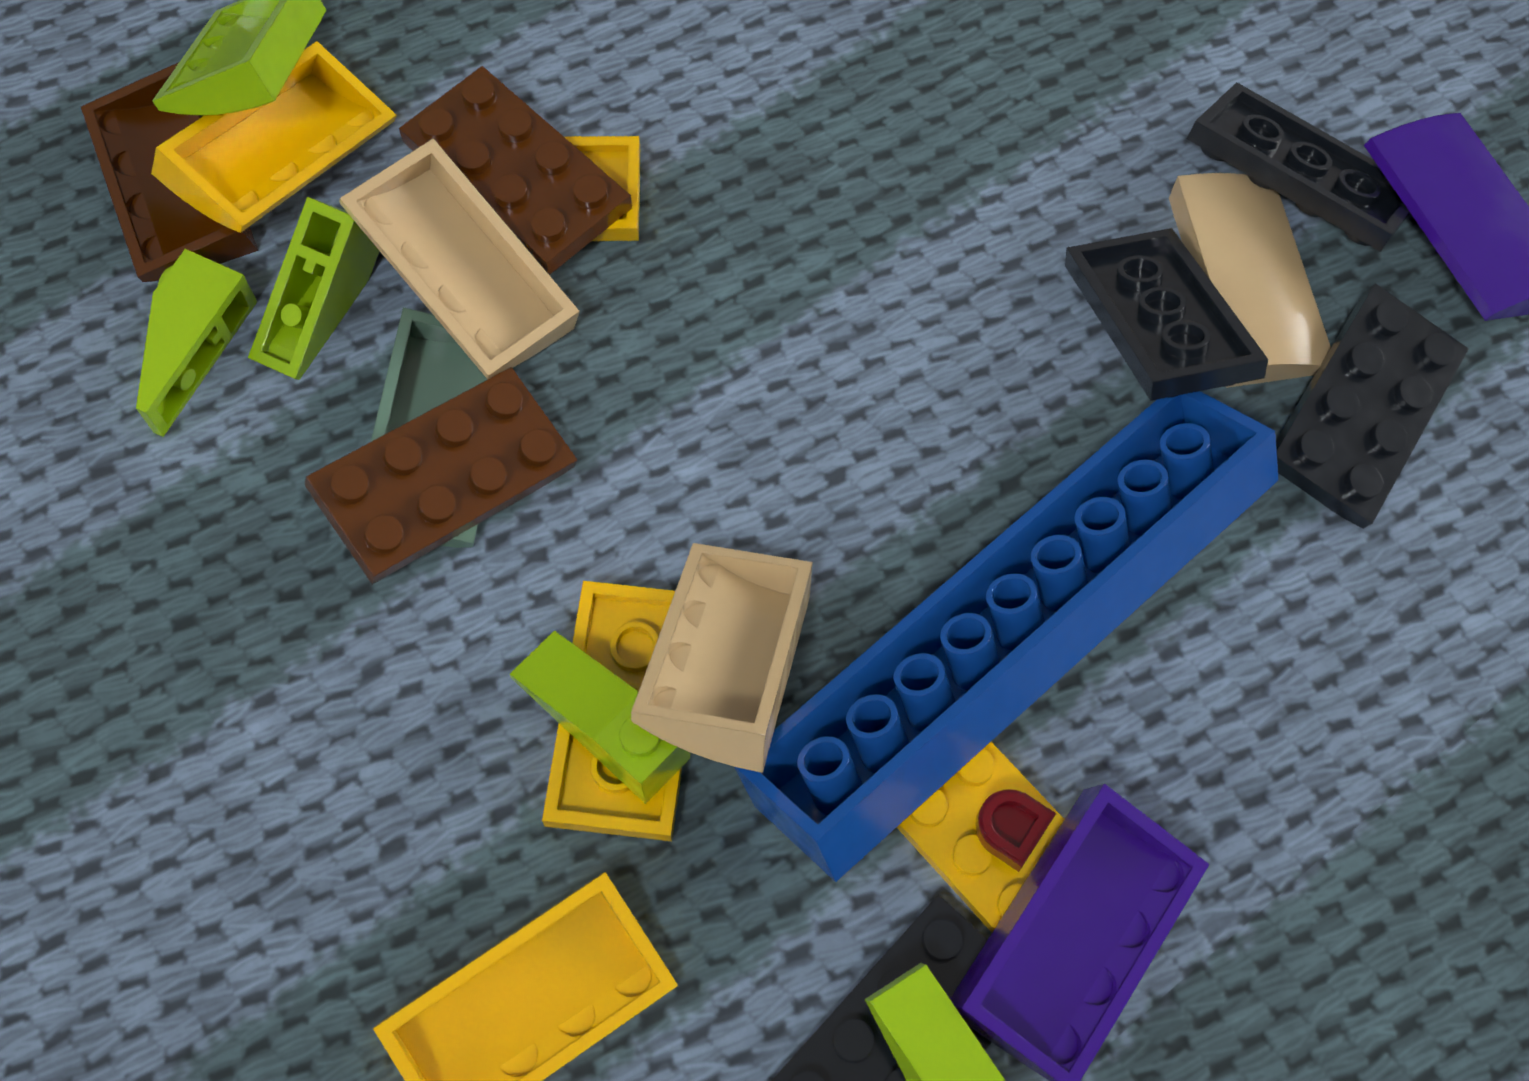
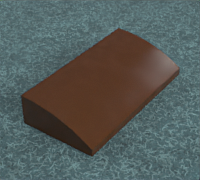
(152, 217)

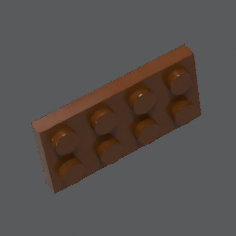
(521, 167)
(440, 474)

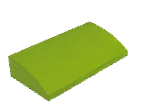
(241, 57)

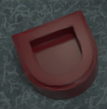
(1012, 825)

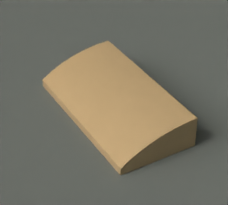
(461, 260)
(1254, 263)
(725, 654)

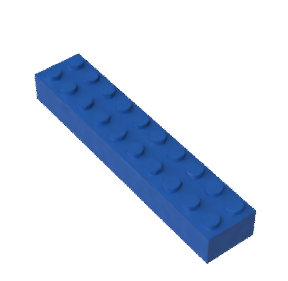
(1008, 627)

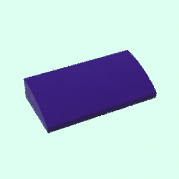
(1462, 208)
(1079, 936)

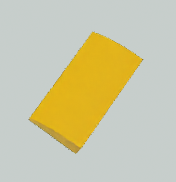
(259, 157)
(532, 996)

